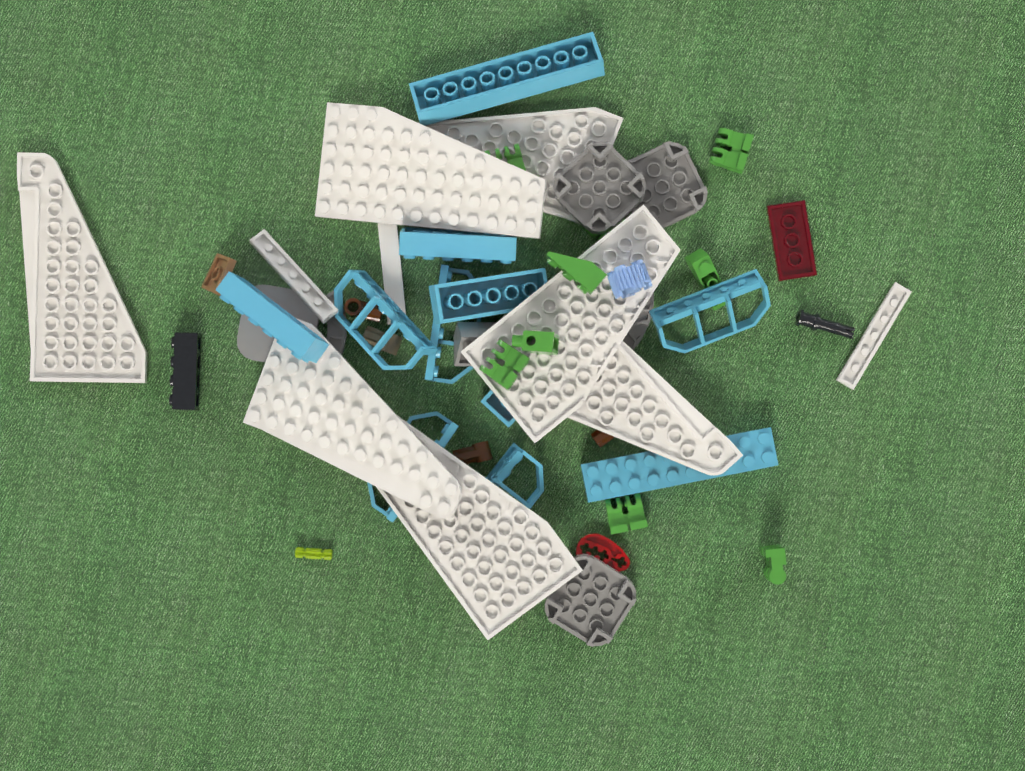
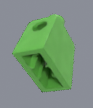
(545, 342)

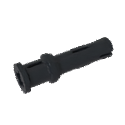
(816, 322)

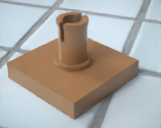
(218, 270)

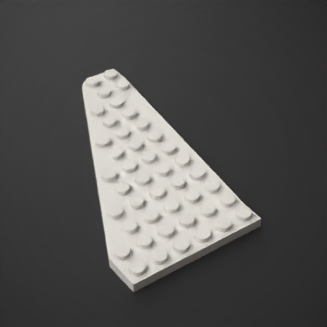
(546, 140)
(73, 304)
(649, 413)
(346, 423)

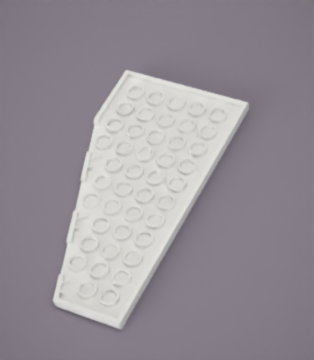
(409, 175)
(586, 324)
(492, 552)

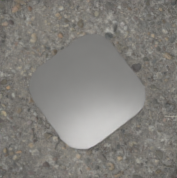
(671, 183)
(599, 188)
(252, 340)
(592, 602)

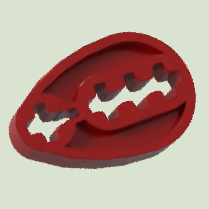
(604, 543)

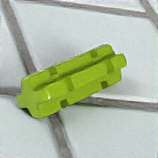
(313, 553)

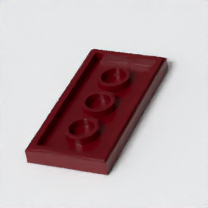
(791, 240)

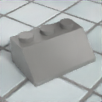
(464, 335)

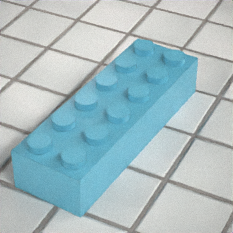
(456, 244)
(483, 295)
(272, 318)

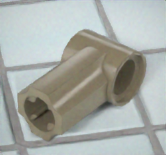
(373, 335)

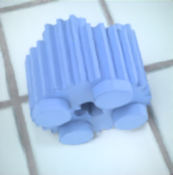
(629, 280)

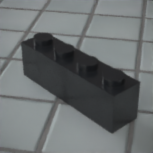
(185, 371)

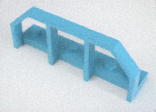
(707, 298)
(388, 307)
(438, 333)
(448, 431)
(503, 470)

